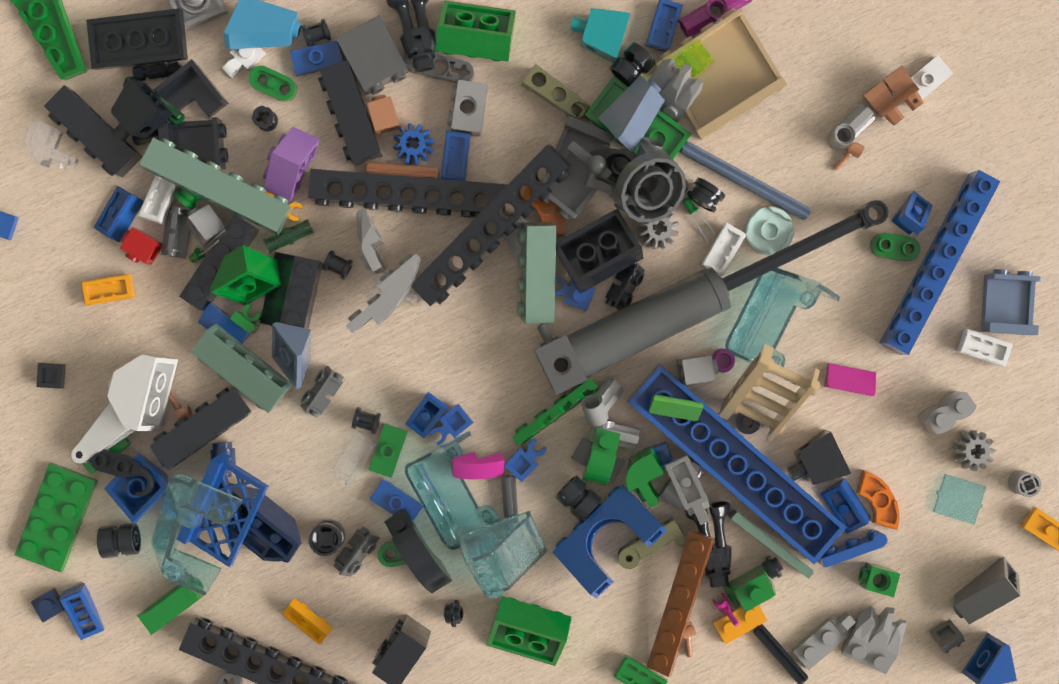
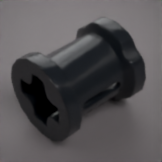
(316, 32)
(257, 118)
(337, 265)
(366, 420)

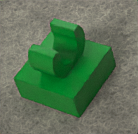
(245, 321)

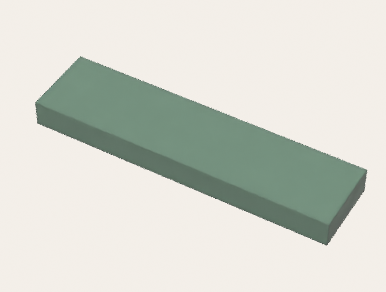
(771, 543)

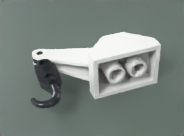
(137, 403)

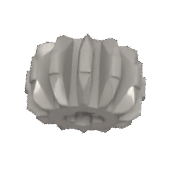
(663, 235)
(978, 458)

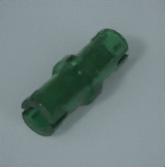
(288, 236)

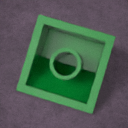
(246, 276)

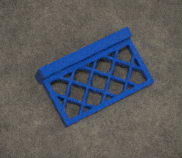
(215, 477)

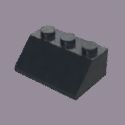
(295, 298)

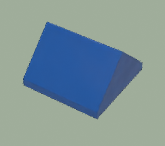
(124, 489)
(991, 663)

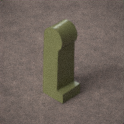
(555, 93)
(634, 551)

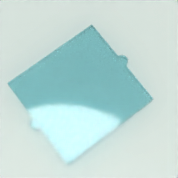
(959, 499)

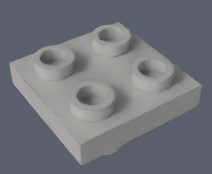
(199, 11)

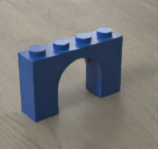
(576, 549)

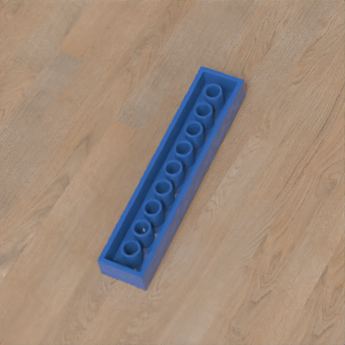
(741, 468)

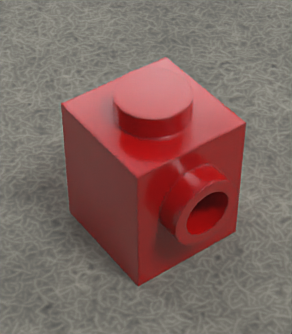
(140, 246)

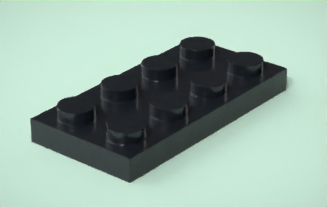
(137, 39)

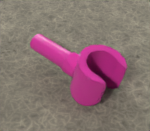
(724, 607)

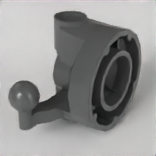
(652, 169)

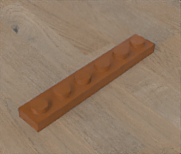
(680, 603)

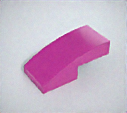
(471, 467)

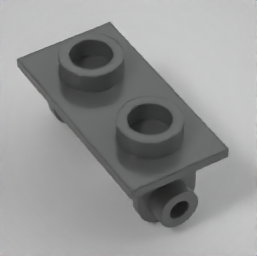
(176, 233)
(324, 383)
(349, 561)

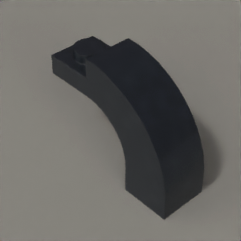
(416, 553)

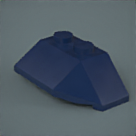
(273, 531)

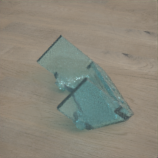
(769, 312)
(446, 497)
(185, 505)

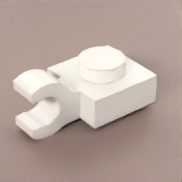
(243, 58)

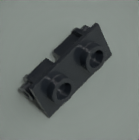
(622, 295)

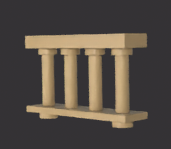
(754, 377)

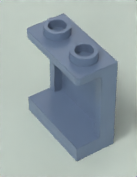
(1009, 303)

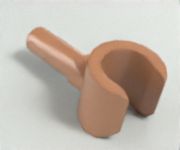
(854, 149)
(179, 411)
(690, 631)

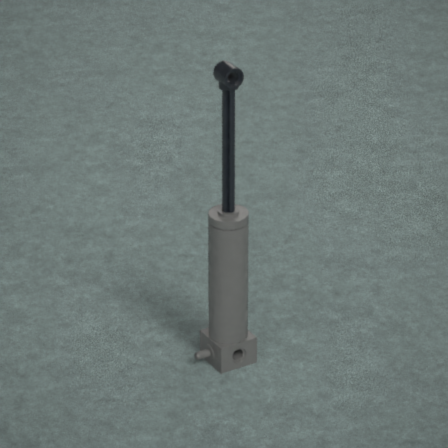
(672, 309)

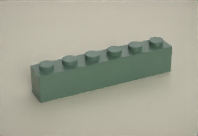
(215, 186)

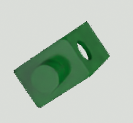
(750, 589)

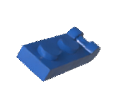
(853, 547)

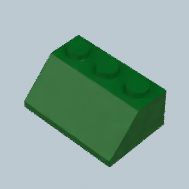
(475, 31)
(529, 630)

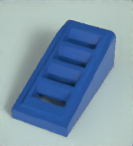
(73, 614)

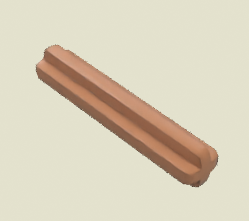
(402, 170)

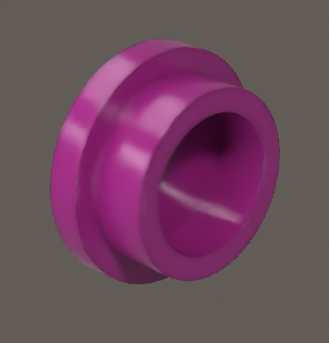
(724, 360)

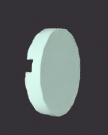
(769, 230)

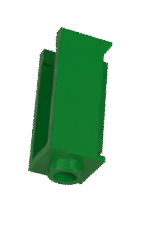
(168, 608)

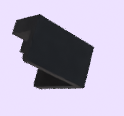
(191, 84)

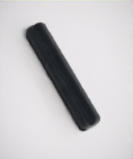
(780, 654)

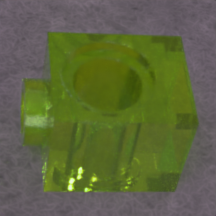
(697, 57)

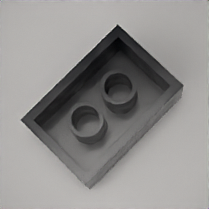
(598, 251)
(400, 651)

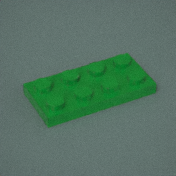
(661, 129)
(56, 517)

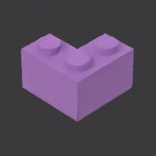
(289, 162)

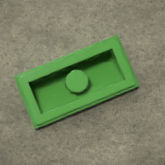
(675, 407)

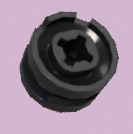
(705, 194)

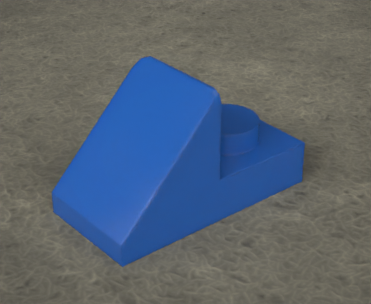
(913, 214)
(426, 415)

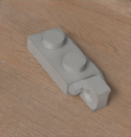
(689, 488)
(823, 640)

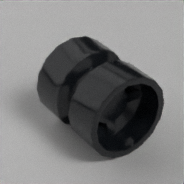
(635, 62)
(578, 498)
(327, 537)
(114, 540)

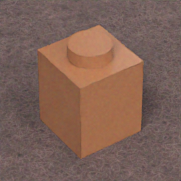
(383, 114)

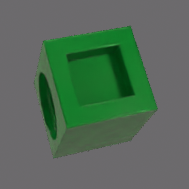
(887, 584)

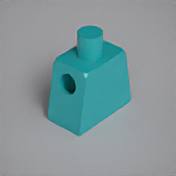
(602, 32)

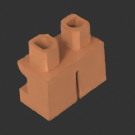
(904, 90)

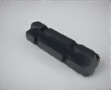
(155, 70)

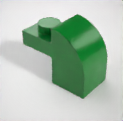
(601, 457)
(640, 471)

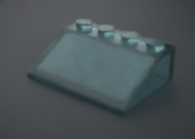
(502, 552)

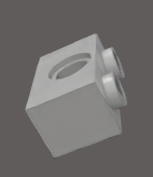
(468, 93)
(696, 369)

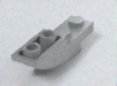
(395, 288)

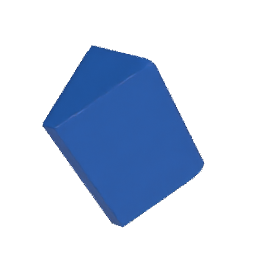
(118, 214)
(214, 315)
(846, 505)

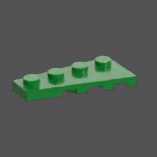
(54, 33)
(561, 407)

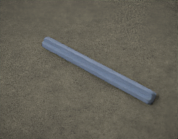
(745, 180)

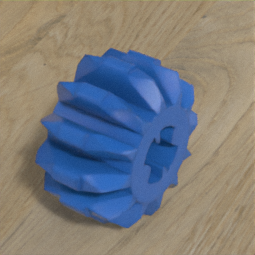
(414, 135)

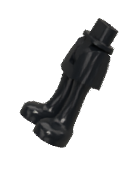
(419, 41)
(721, 554)

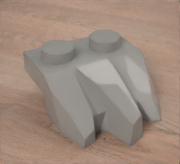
(677, 88)
(369, 240)
(875, 639)

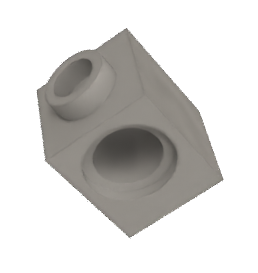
(204, 224)

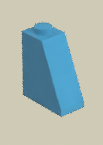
(261, 25)

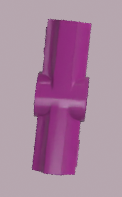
(699, 18)

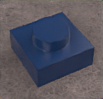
(47, 605)

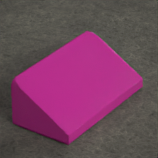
(850, 379)

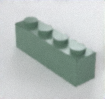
(537, 272)
(241, 368)

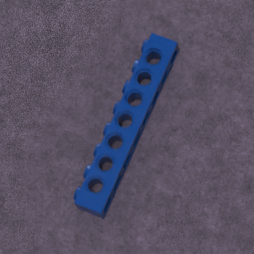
(939, 262)

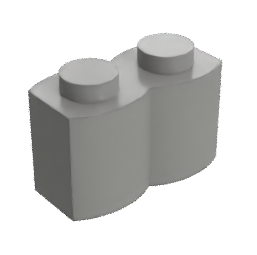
(950, 408)

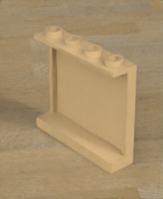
(738, 77)

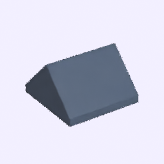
(291, 351)

